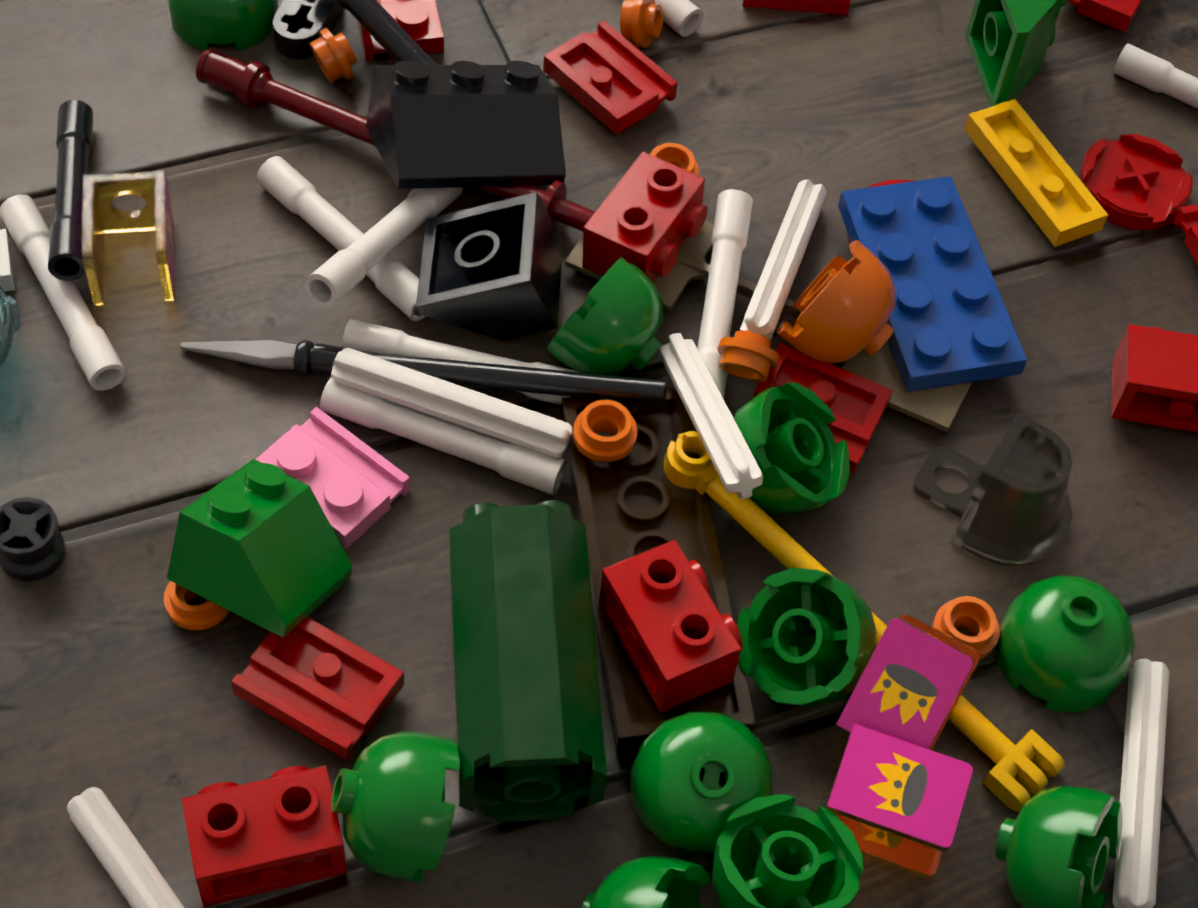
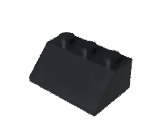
(466, 125)

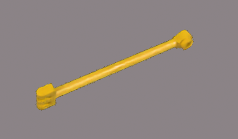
(1017, 768)

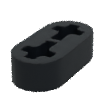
(289, 35)

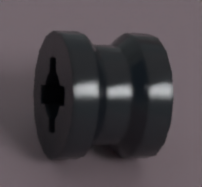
(33, 522)

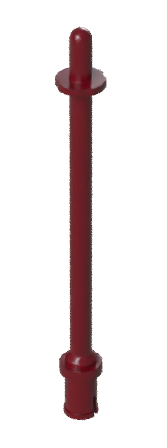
(255, 85)

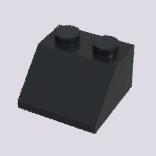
(493, 268)

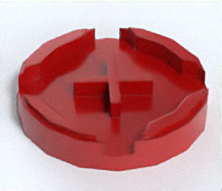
(1136, 181)

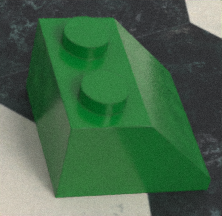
(1010, 42)
(259, 548)

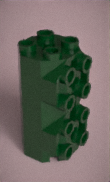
(525, 663)

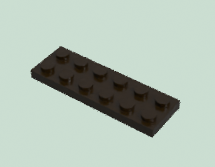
(632, 510)

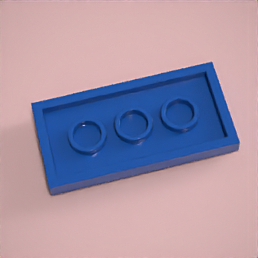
(947, 303)

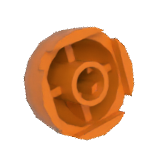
(844, 309)

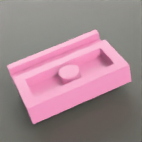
(343, 472)

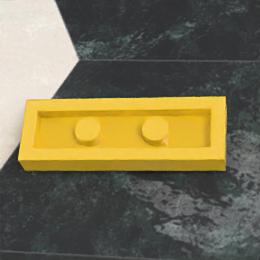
(1035, 172)

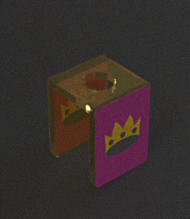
(103, 217)
(911, 683)
(899, 799)

